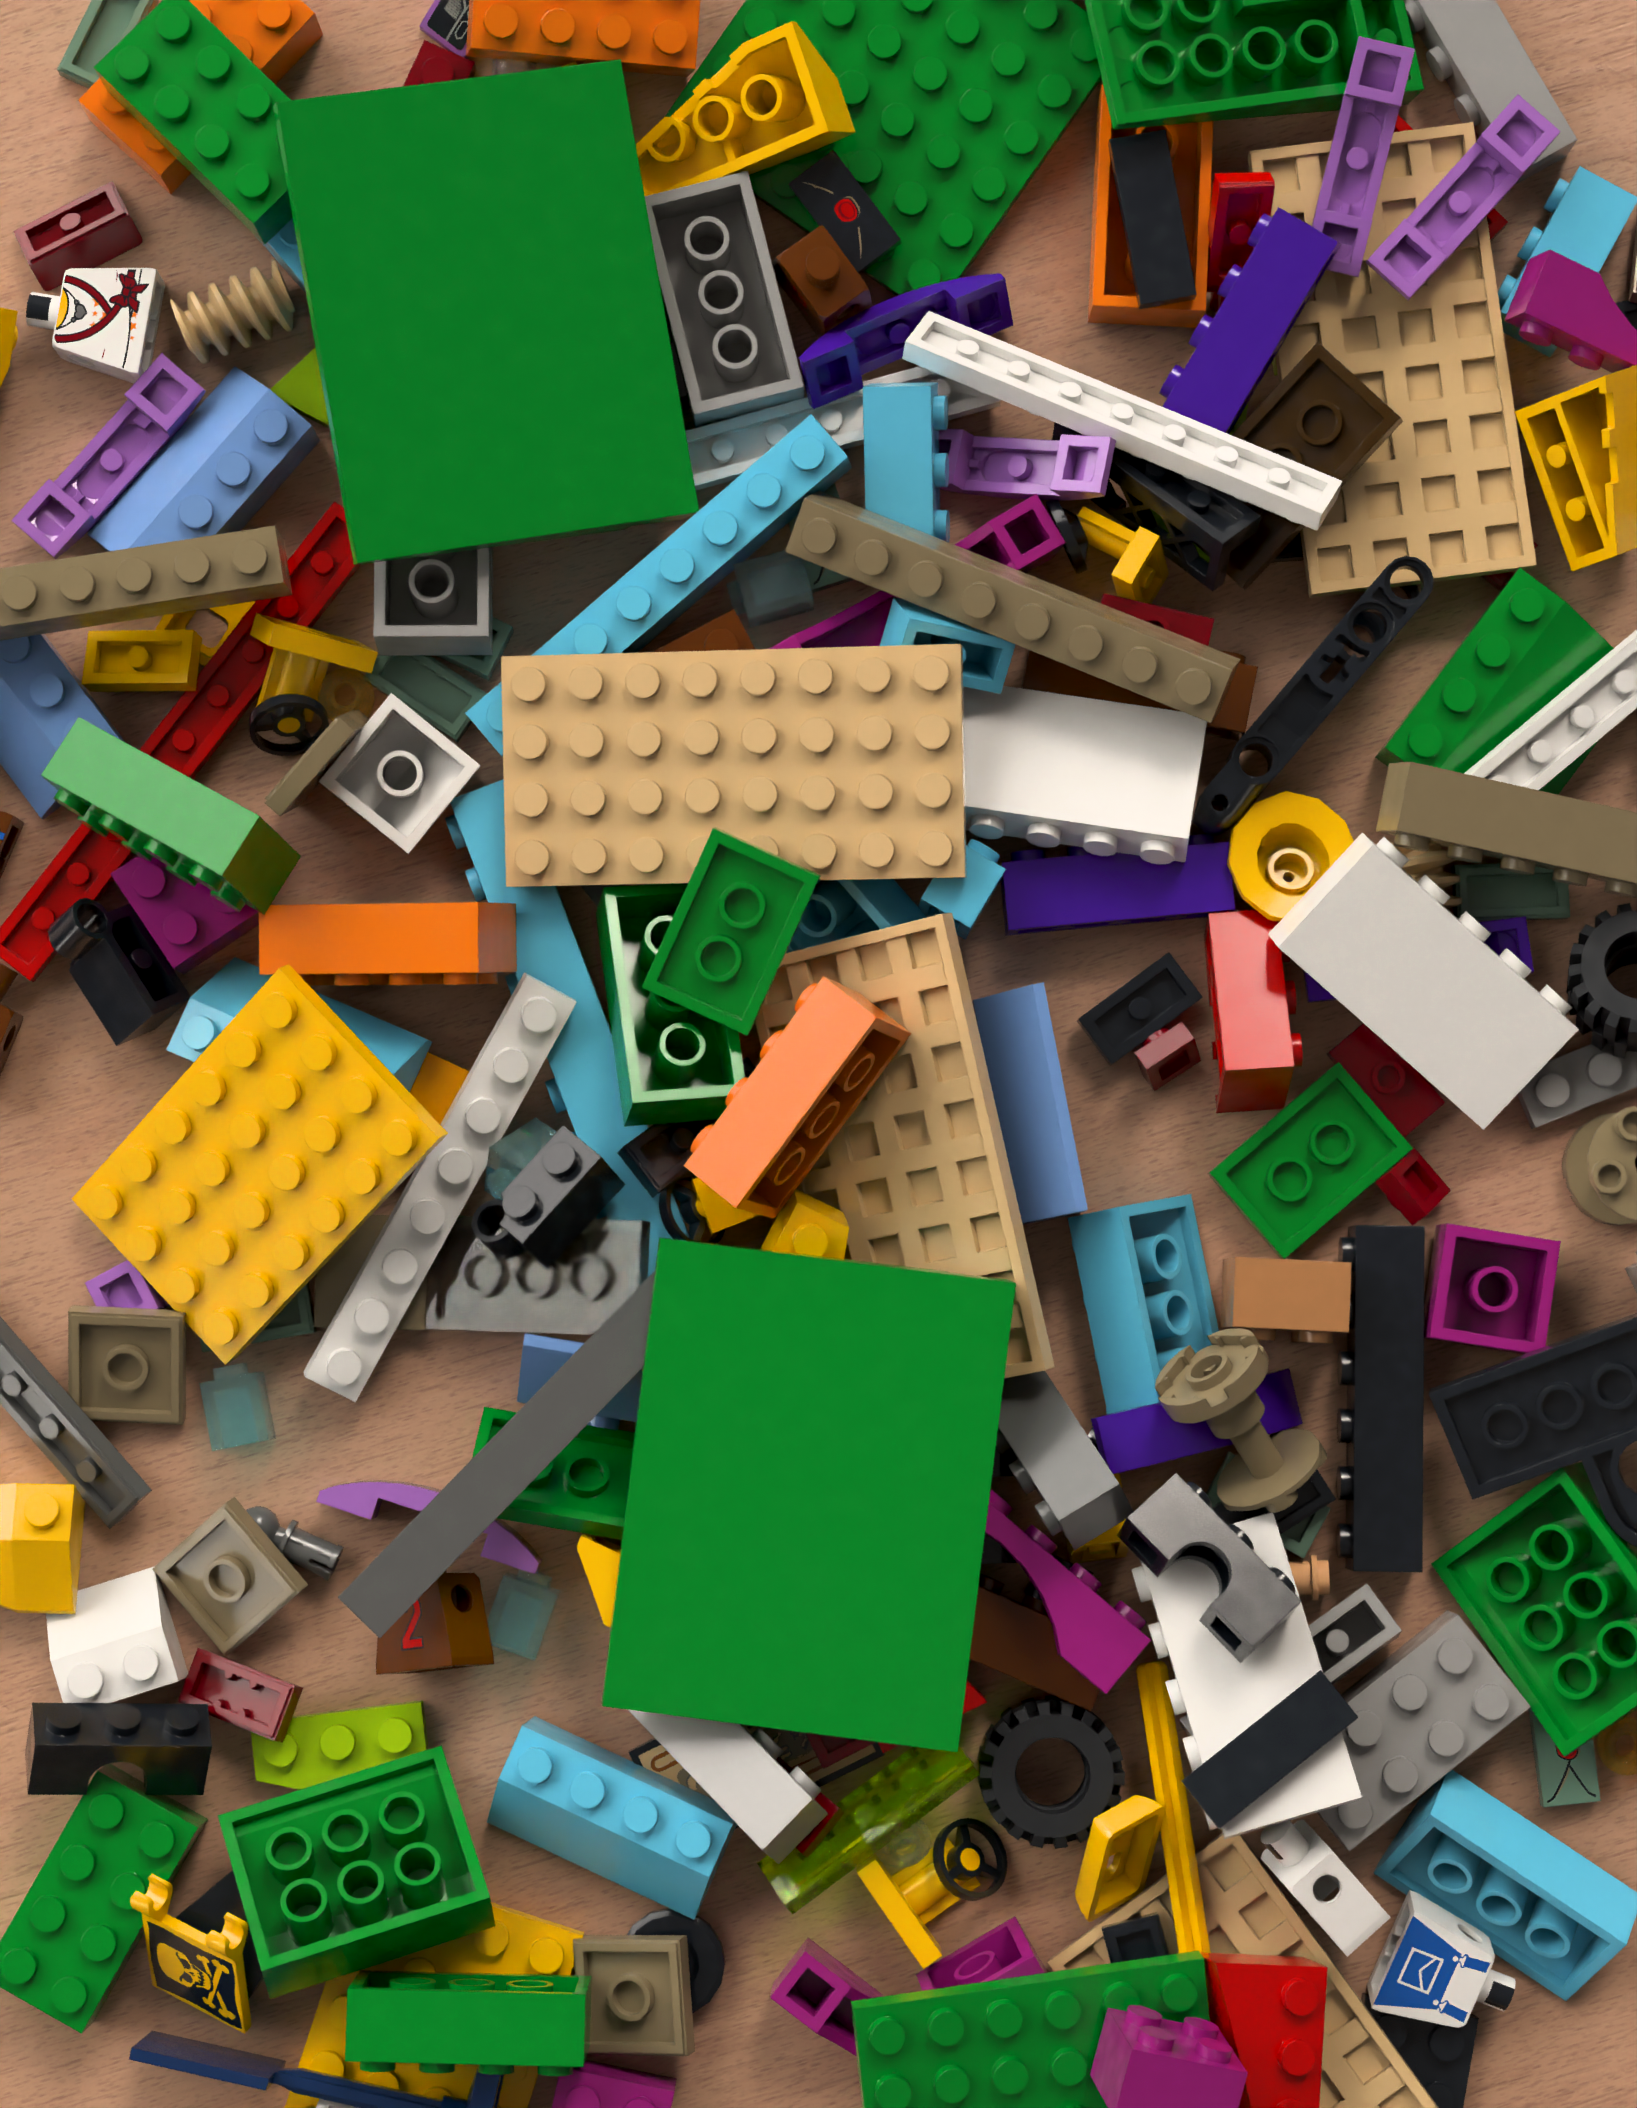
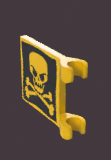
(194, 1965)

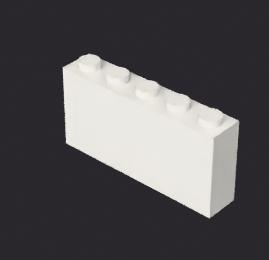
(1081, 772)
(1425, 978)
(1230, 1695)

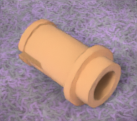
(1311, 1577)

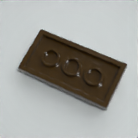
(1318, 420)

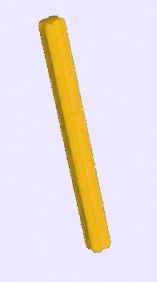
(1176, 1822)

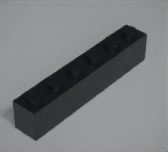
(1383, 1400)

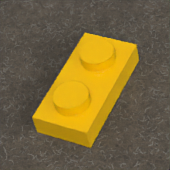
(141, 660)

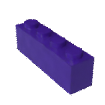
(1251, 322)
(1113, 889)

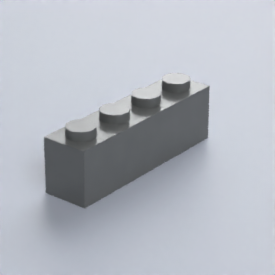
(1058, 1461)

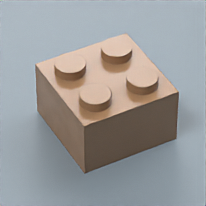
(1286, 1295)

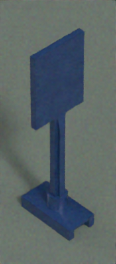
(263, 2071)

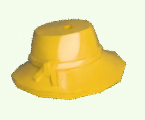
(1280, 839)

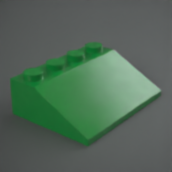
(1498, 678)
(1555, 1605)
(356, 1871)

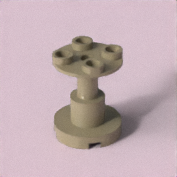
(1603, 1167)
(1220, 1389)

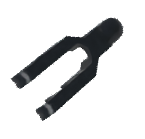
(1308, 699)

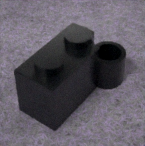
(118, 968)
(548, 1201)

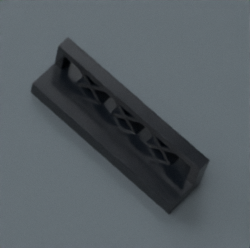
(1187, 508)

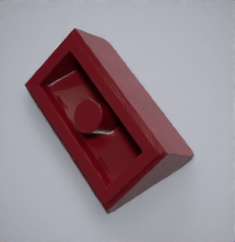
(78, 235)

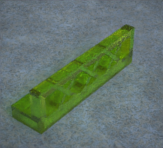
(871, 1819)

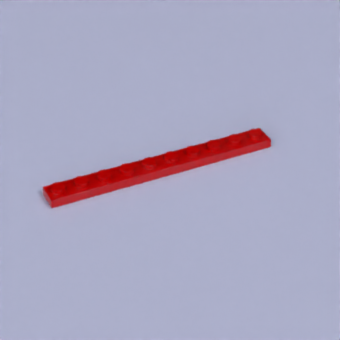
(184, 738)

